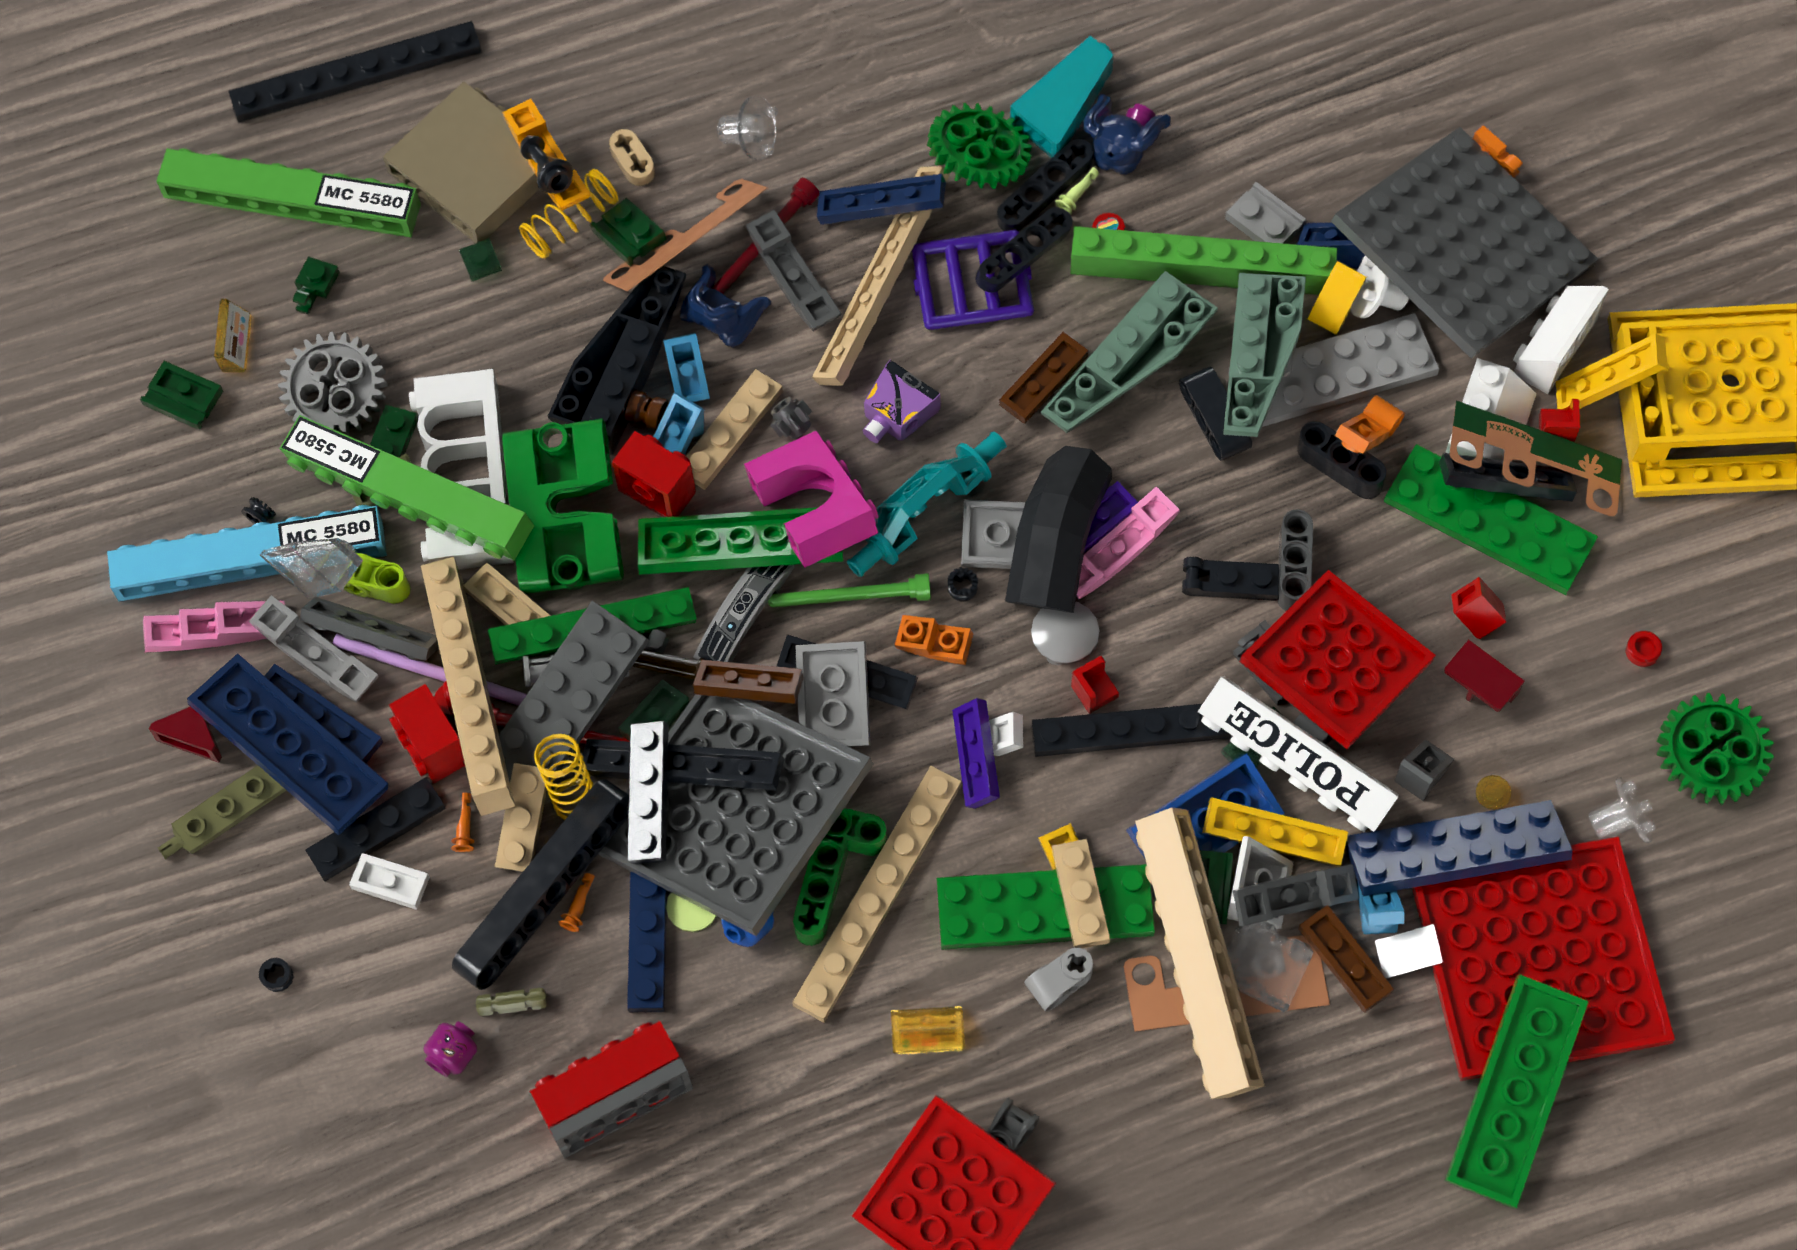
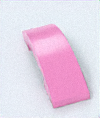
(1126, 541)

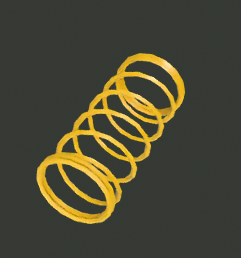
(593, 175)
(554, 794)

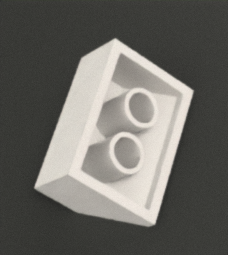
(1559, 335)
(1498, 392)

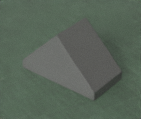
(1423, 769)

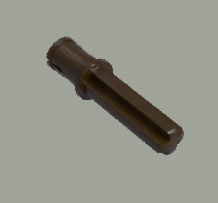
(668, 664)

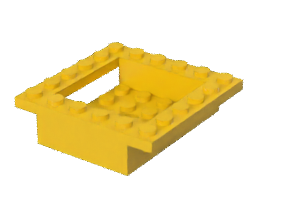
(1696, 408)

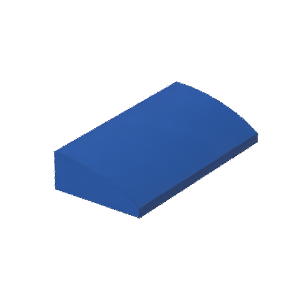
(1227, 785)

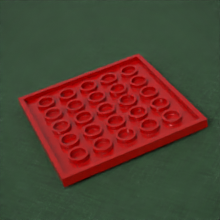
(1559, 925)

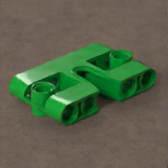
(543, 477)

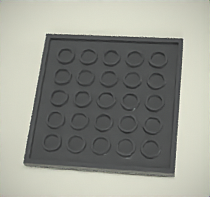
(1464, 241)
(746, 846)

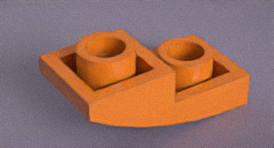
(934, 641)

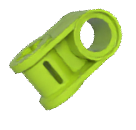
(372, 578)

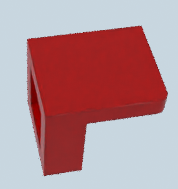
(1561, 421)
(1478, 608)
(1093, 685)

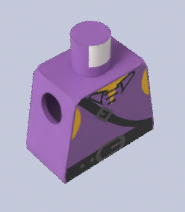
(898, 404)

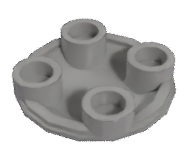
(1065, 635)

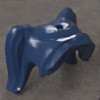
(1120, 136)
(720, 314)

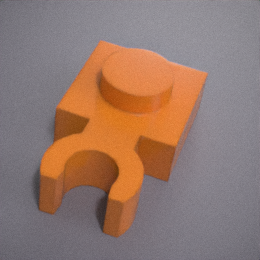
(1497, 150)

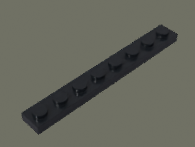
(354, 71)

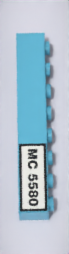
(233, 552)

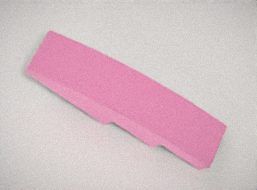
(202, 628)

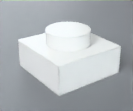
(1007, 733)

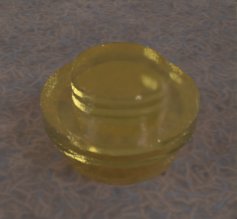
(1493, 792)

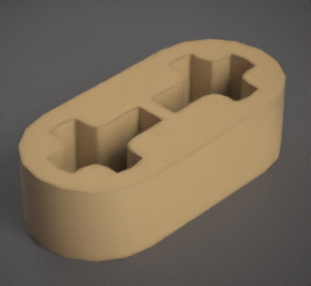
(637, 154)

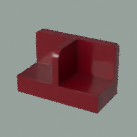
(1484, 676)

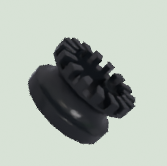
(257, 512)
(959, 575)
(282, 982)

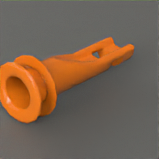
(463, 828)
(572, 917)

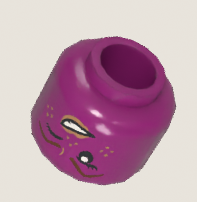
(450, 1048)

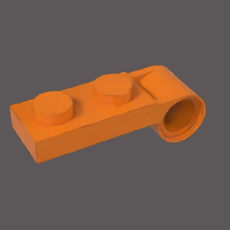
(1371, 427)

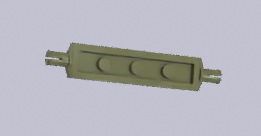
(222, 811)

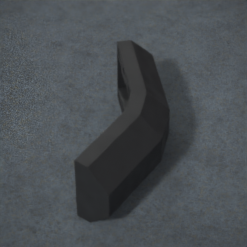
(1056, 529)

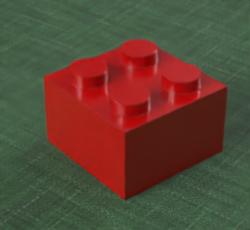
(654, 475)
(426, 734)

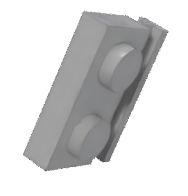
(1264, 216)

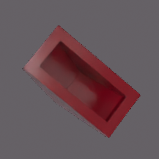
(187, 732)

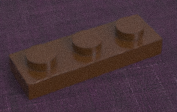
(1043, 377)
(748, 681)
(1346, 959)

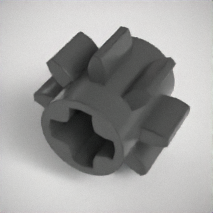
(791, 418)

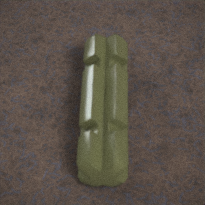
(511, 1001)

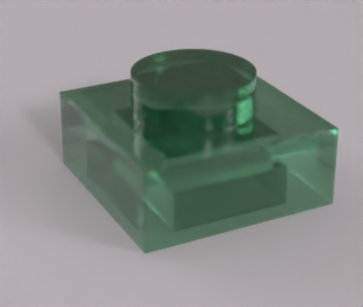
(480, 260)

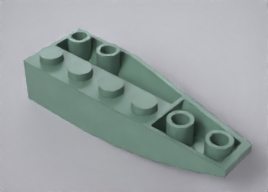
(1262, 344)
(1135, 349)

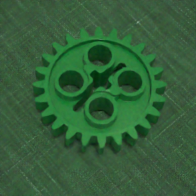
(979, 146)
(1735, 773)

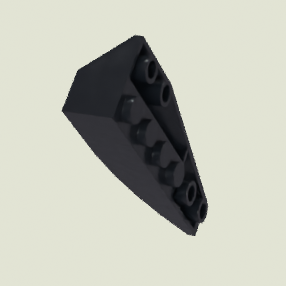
(620, 356)

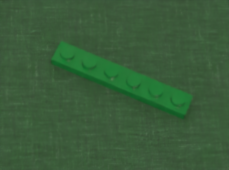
(548, 633)

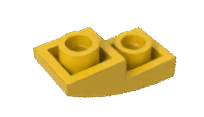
(1337, 297)

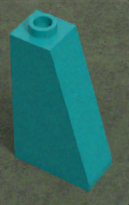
(1063, 97)

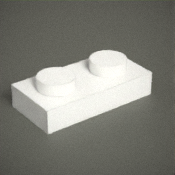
(389, 881)

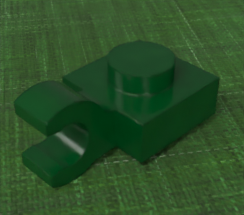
(314, 280)

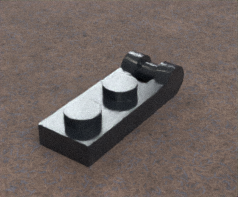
(1230, 579)

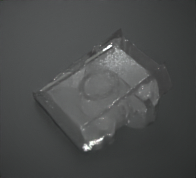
(1267, 964)

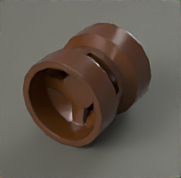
(645, 409)

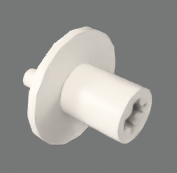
(1376, 291)

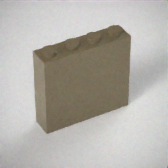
(465, 163)

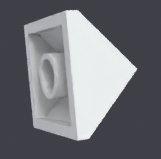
(1257, 865)

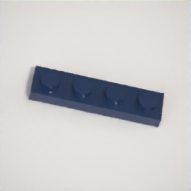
(881, 199)
(341, 725)
(646, 946)

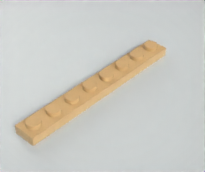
(872, 292)
(876, 894)

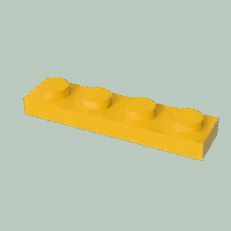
(1613, 372)
(1276, 831)

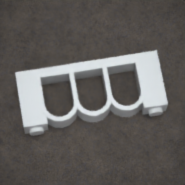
(453, 398)

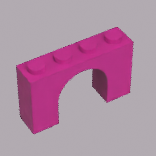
(813, 465)

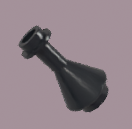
(552, 173)

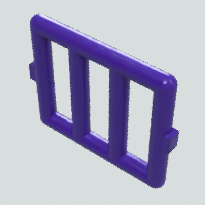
(962, 316)

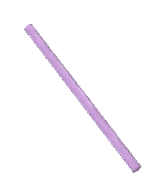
(420, 667)

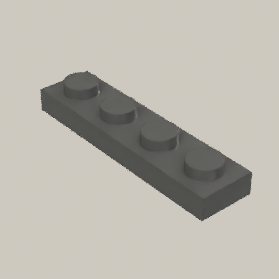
(369, 628)

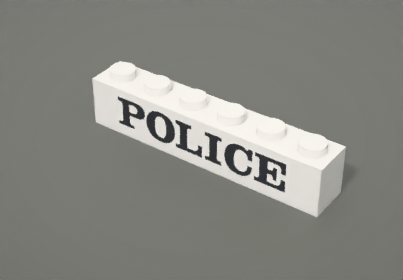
(1298, 754)

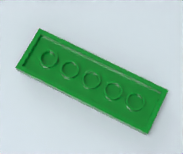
(1492, 522)
(718, 541)
(1031, 907)
(1516, 1091)

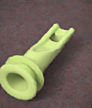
(1068, 201)

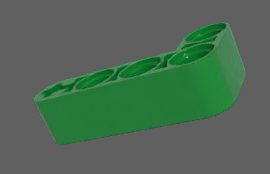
(830, 875)

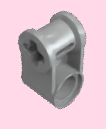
(1055, 982)

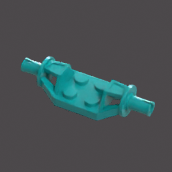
(912, 496)

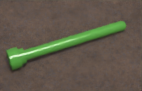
(916, 587)

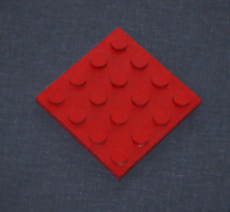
(1337, 659)
(953, 1188)

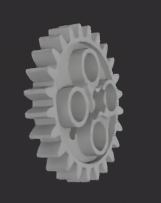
(360, 389)

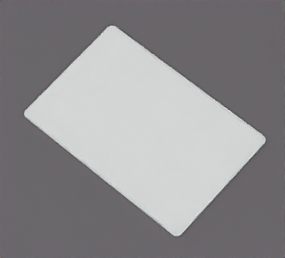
(1408, 951)

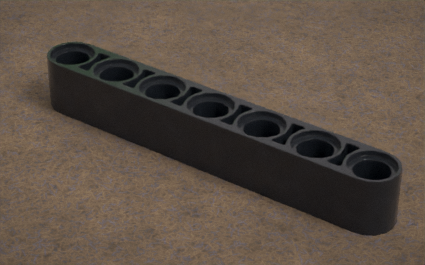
(542, 885)

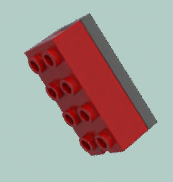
(611, 1088)

